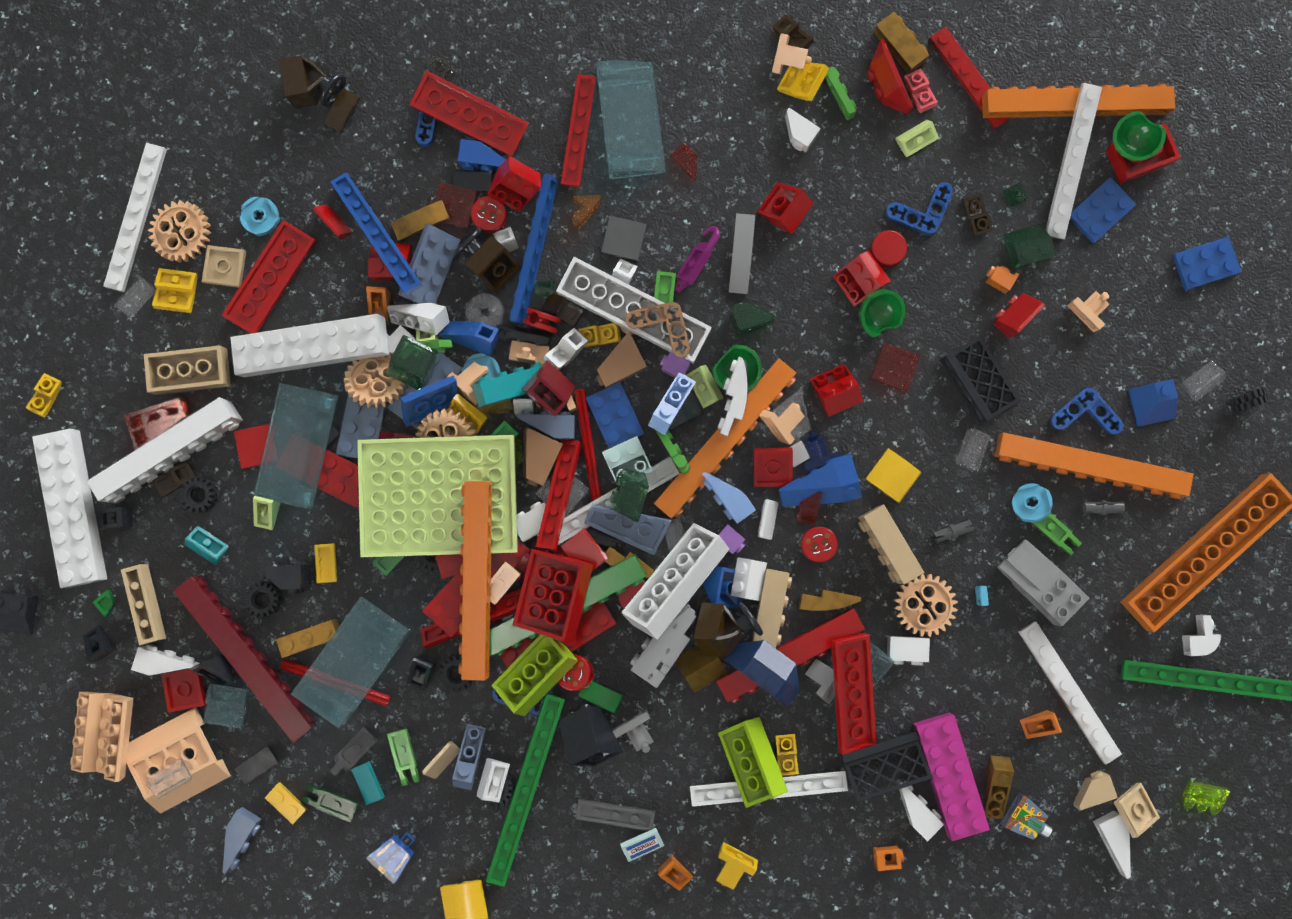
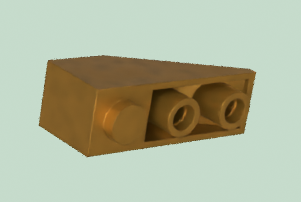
(998, 786)

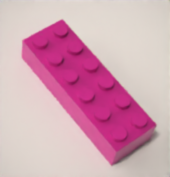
(952, 777)

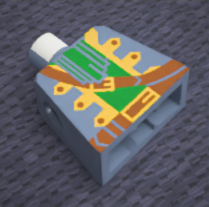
(1026, 818)

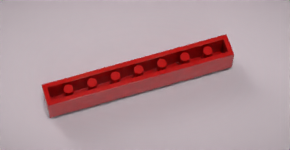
(798, 649)

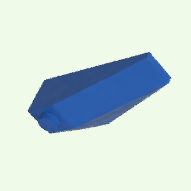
(835, 480)

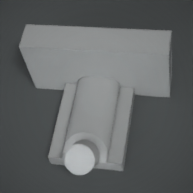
(824, 676)
(636, 731)

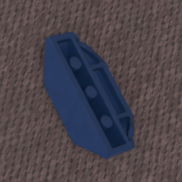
(767, 669)

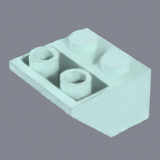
(628, 456)

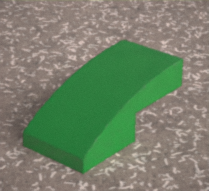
(602, 696)

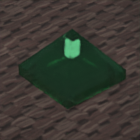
(1015, 194)
(544, 288)

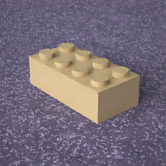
(187, 370)
(890, 544)

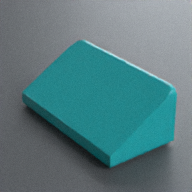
(206, 545)
(368, 783)

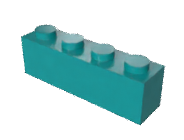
(504, 386)

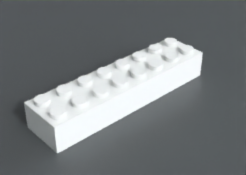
(615, 299)
(310, 345)
(165, 451)
(69, 508)

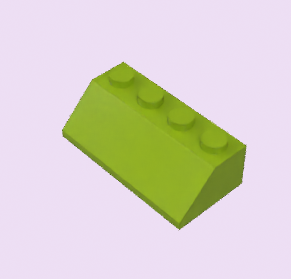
(534, 674)
(752, 762)

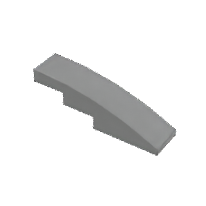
(741, 253)

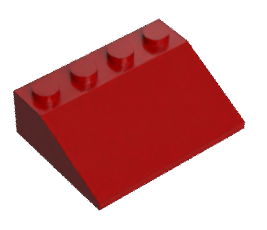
(553, 595)

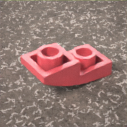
(919, 90)

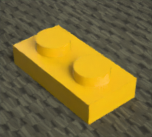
(286, 803)

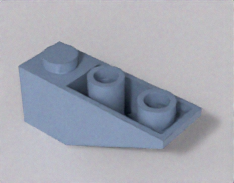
(556, 427)
(468, 757)
(238, 832)

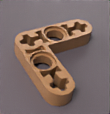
(663, 318)

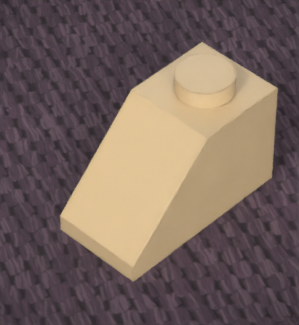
(1095, 790)

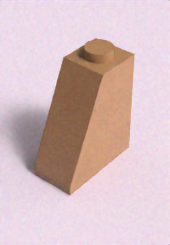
(621, 363)
(538, 456)

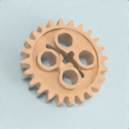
(194, 222)
(373, 381)
(433, 422)
(939, 594)

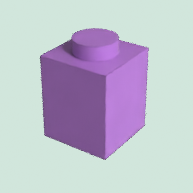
(674, 365)
(732, 539)

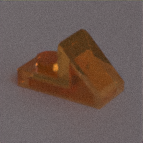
(589, 204)

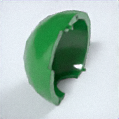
(1138, 137)
(881, 311)
(752, 364)

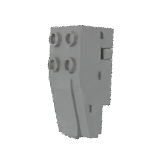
(1043, 583)
(662, 653)

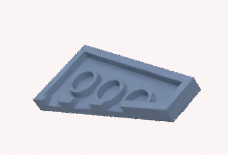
(643, 534)

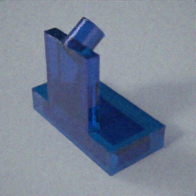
(817, 451)

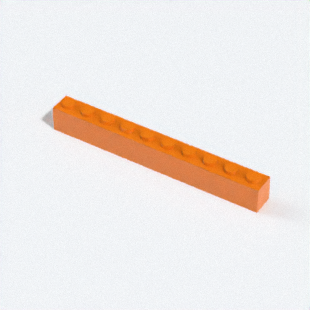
(1062, 101)
(720, 445)
(1093, 465)
(476, 580)

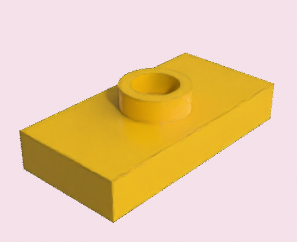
(325, 563)

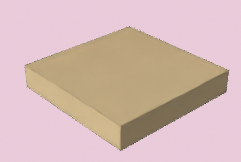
(223, 266)
(1136, 810)

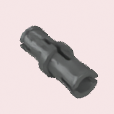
(1103, 507)
(953, 531)

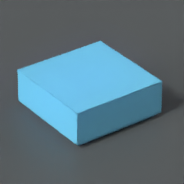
(981, 595)

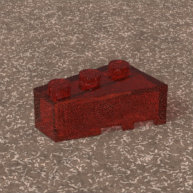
(152, 421)

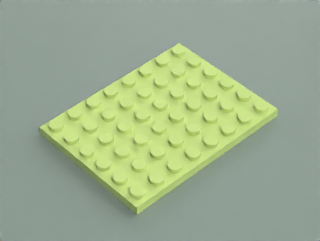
(415, 498)

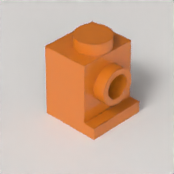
(1001, 278)
(888, 864)

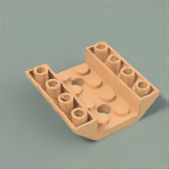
(102, 734)
(165, 746)

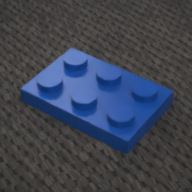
(1101, 210)
(1206, 263)
(427, 400)
(614, 415)

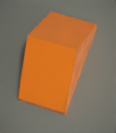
(378, 301)
(1040, 725)
(674, 873)

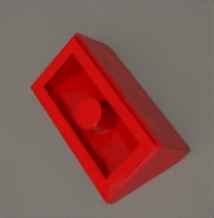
(333, 221)

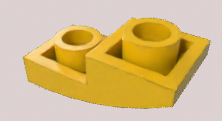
(601, 334)
(45, 395)
(787, 754)

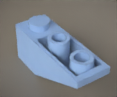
(671, 403)
(734, 500)

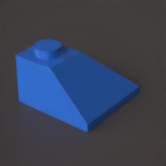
(1154, 402)
(719, 587)

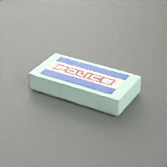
(642, 844)

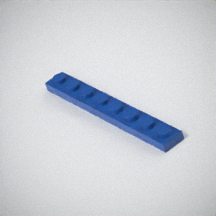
(376, 234)
(534, 249)

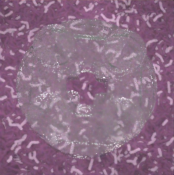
(484, 301)

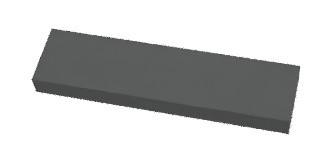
(615, 815)

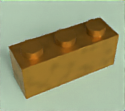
(901, 42)
(307, 638)

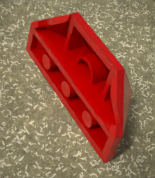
(887, 80)

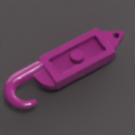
(696, 260)

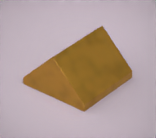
(700, 669)

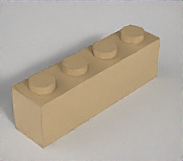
(143, 604)
(771, 606)

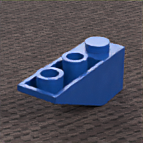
(477, 155)
(472, 335)

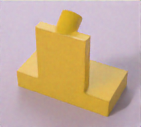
(736, 864)

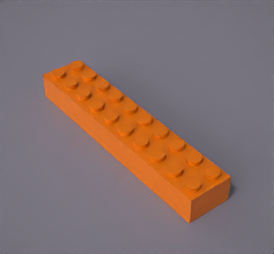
(1208, 552)

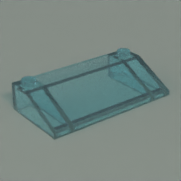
(630, 118)
(295, 446)
(351, 662)

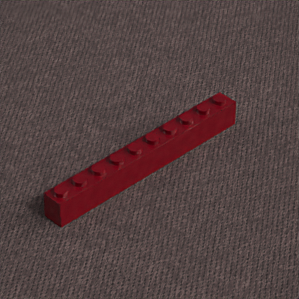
(245, 658)

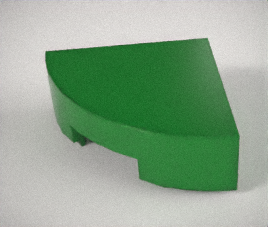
(105, 603)

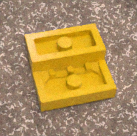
(803, 82)
(175, 290)
(466, 409)
(893, 475)
(464, 900)

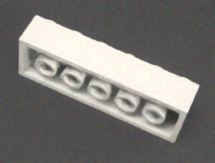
(675, 581)

